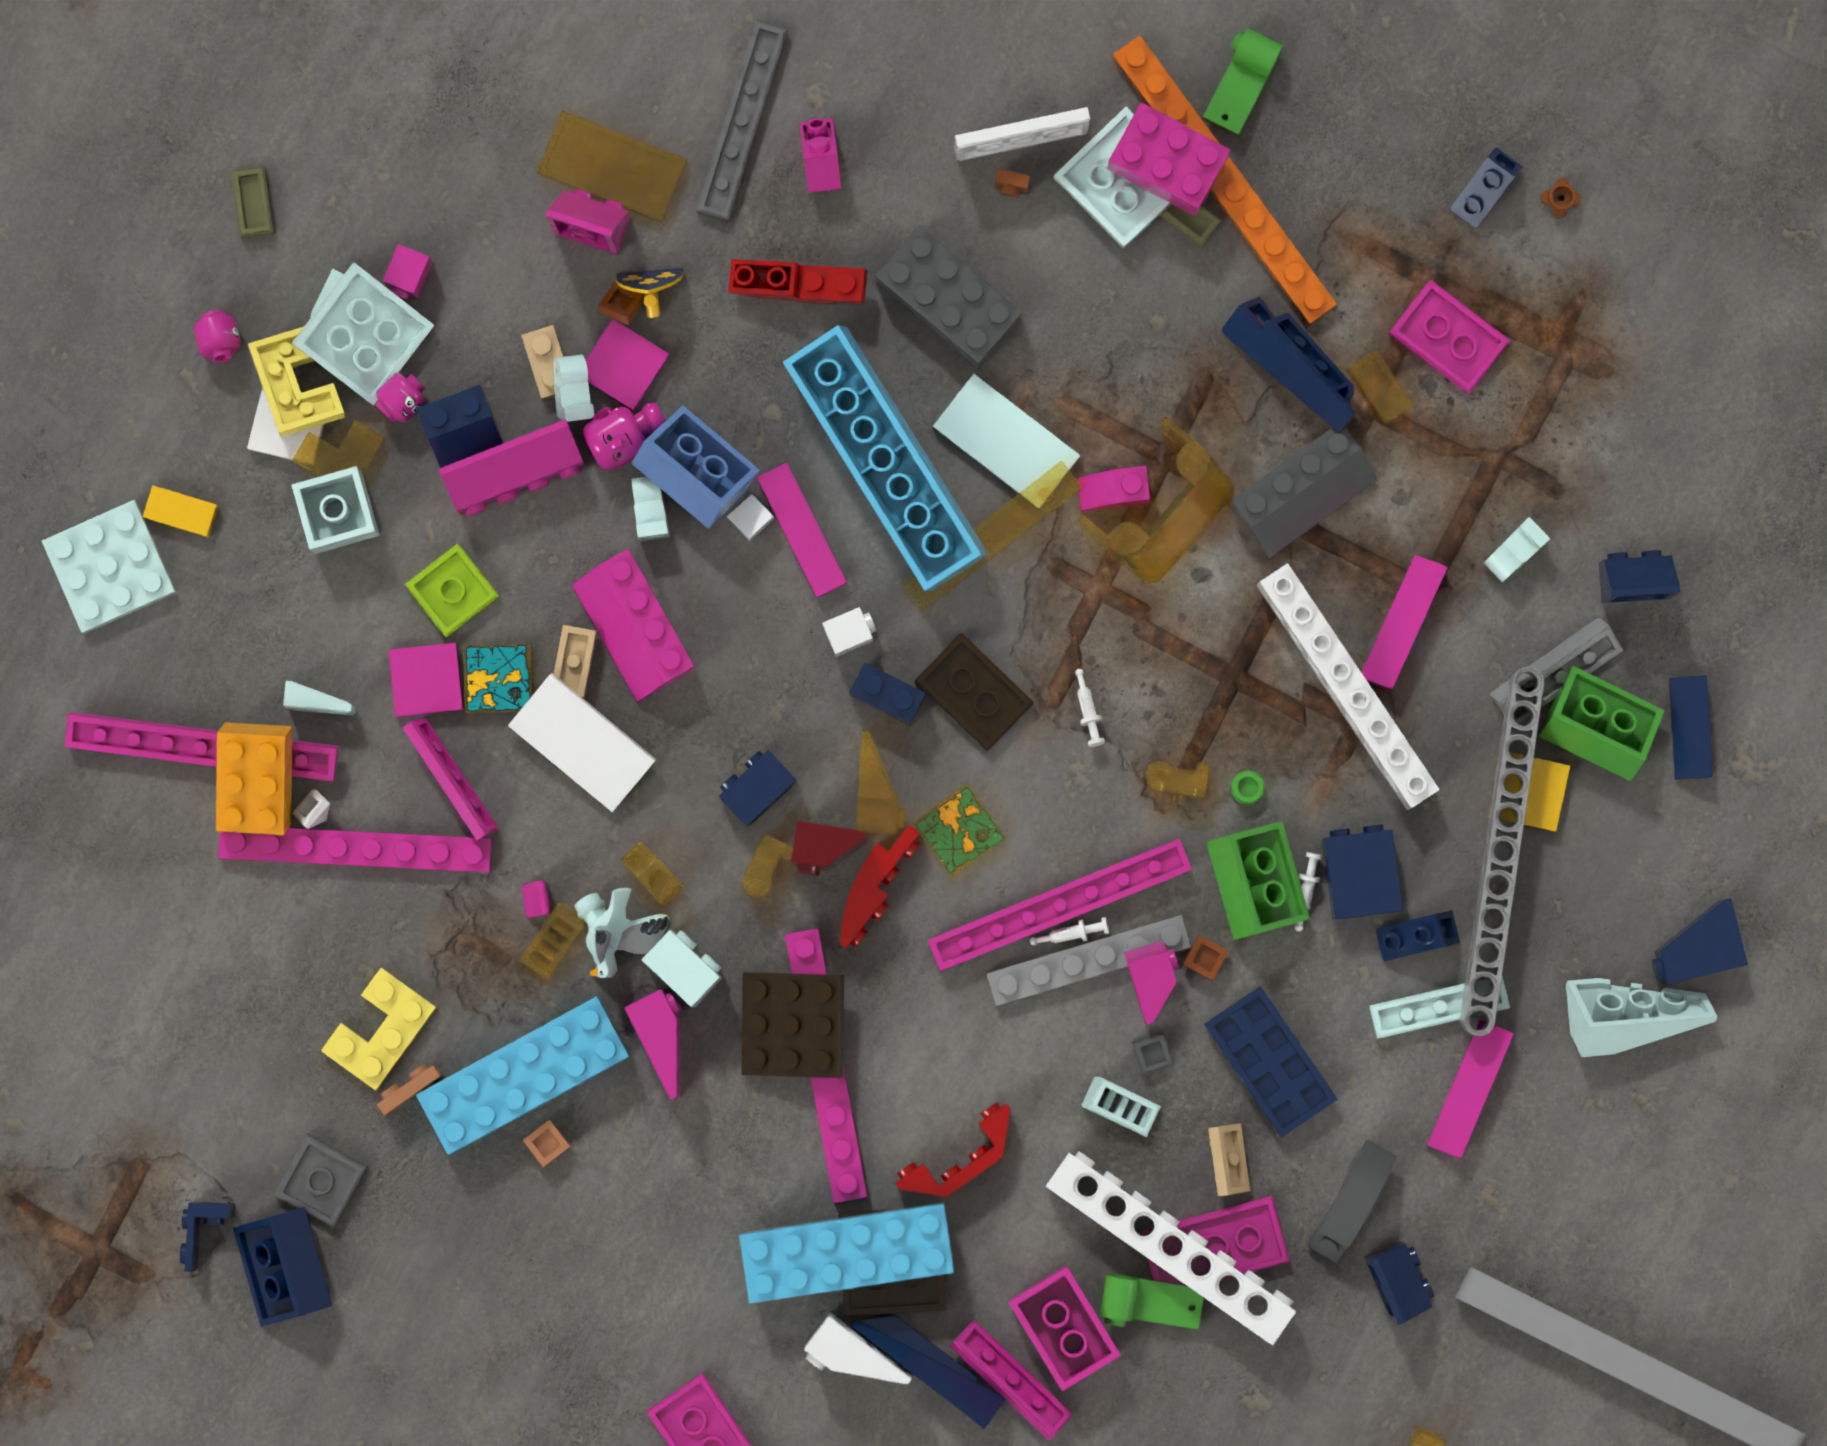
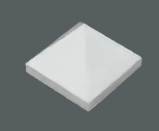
(312, 809)

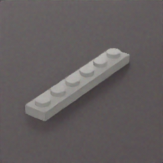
(1082, 961)

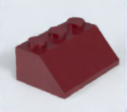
(823, 846)

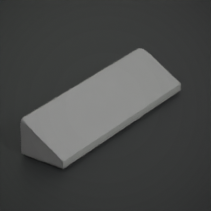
(1585, 650)

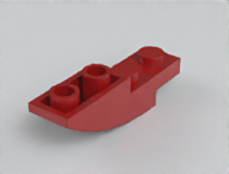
(797, 282)
(866, 897)

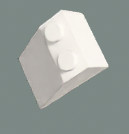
(849, 1352)

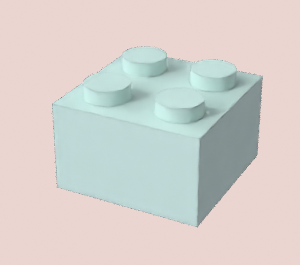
(335, 510)
(682, 967)

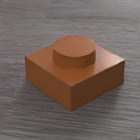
(1012, 183)
(621, 304)
(1205, 957)

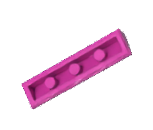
(1403, 622)
(1469, 1091)

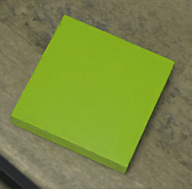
(452, 590)

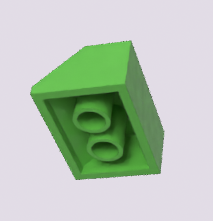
(1602, 723)
(1258, 880)

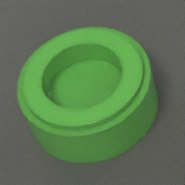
(1247, 787)

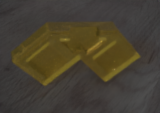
(322, 458)

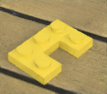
(290, 408)
(405, 1019)

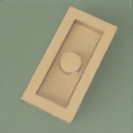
(541, 349)
(575, 657)
(1229, 1159)

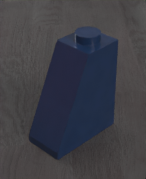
(1703, 947)

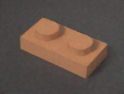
(420, 1080)

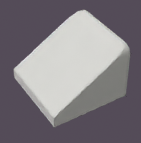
(750, 517)

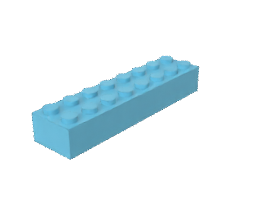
(885, 458)

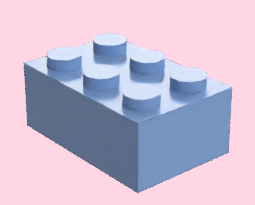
(695, 466)

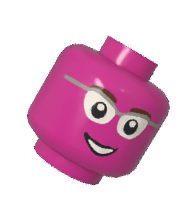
(217, 336)
(400, 397)

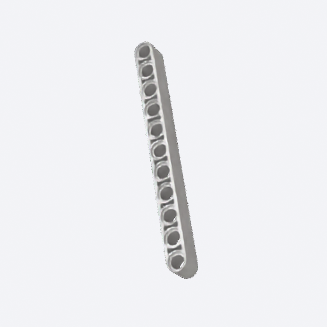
(1512, 837)
(1625, 1362)

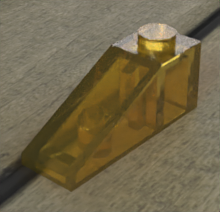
(877, 801)

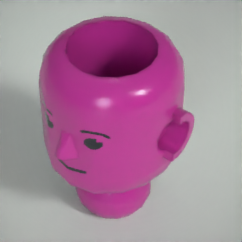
(618, 434)

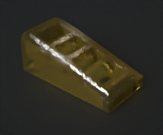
(569, 916)

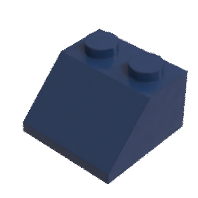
(460, 425)
(1638, 578)
(1399, 1282)

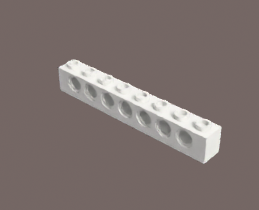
(1347, 687)
(1267, 1325)

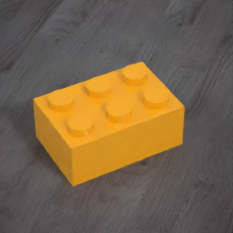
(254, 778)

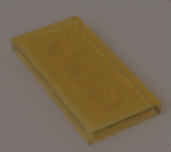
(611, 166)

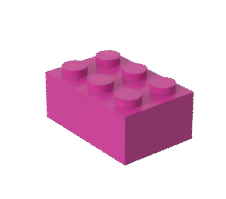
(1168, 159)
(1064, 1327)

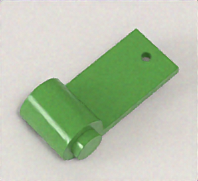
(1242, 81)
(1149, 1301)

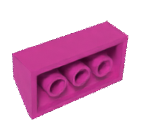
(512, 468)
(633, 625)

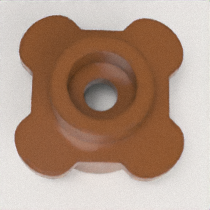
(1567, 191)

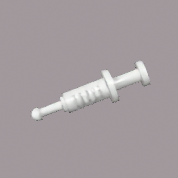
(1088, 711)
(1308, 882)
(1073, 932)

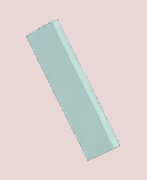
(1427, 1009)

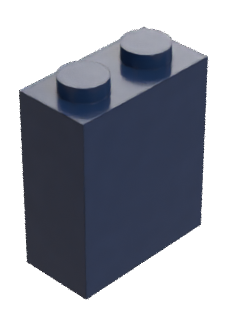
(1362, 872)

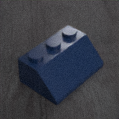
(282, 1267)

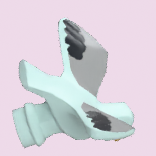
(613, 932)

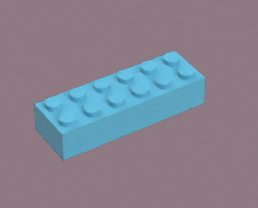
(523, 1075)
(846, 1252)

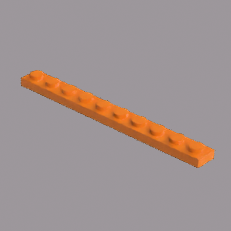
(1230, 187)

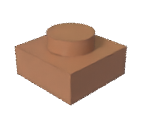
(546, 1143)

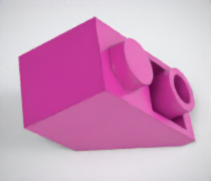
(820, 155)

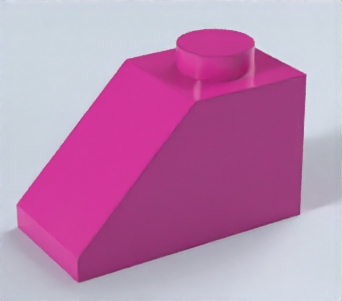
(1114, 489)
(1152, 977)

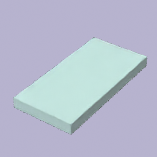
(1001, 436)

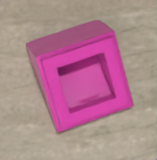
(536, 899)

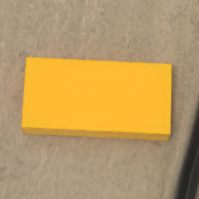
(180, 511)

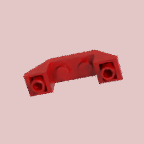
(920, 1179)

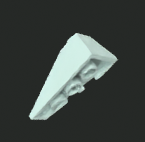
(1619, 1018)

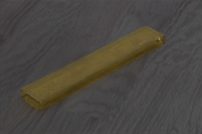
(1008, 525)

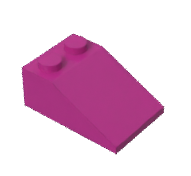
(589, 221)
(660, 1033)

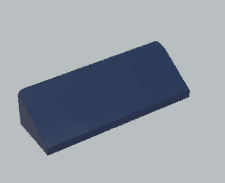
(1690, 727)

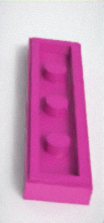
(801, 530)
(450, 778)
(1011, 1380)

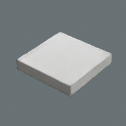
(266, 439)

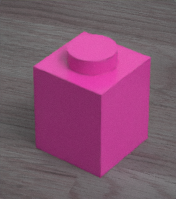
(407, 272)

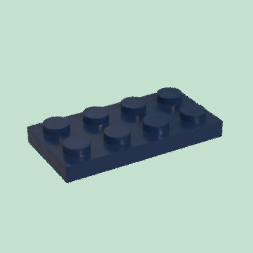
(1270, 1061)

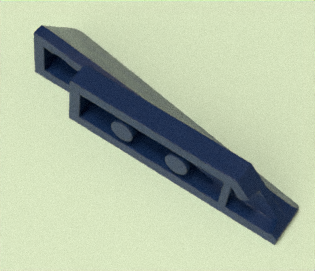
(1293, 360)
(932, 1366)

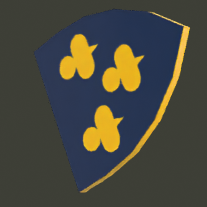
(650, 283)

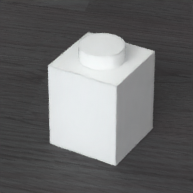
(849, 631)

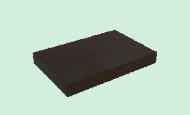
(974, 692)

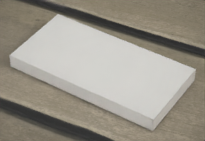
(1022, 134)
(582, 742)

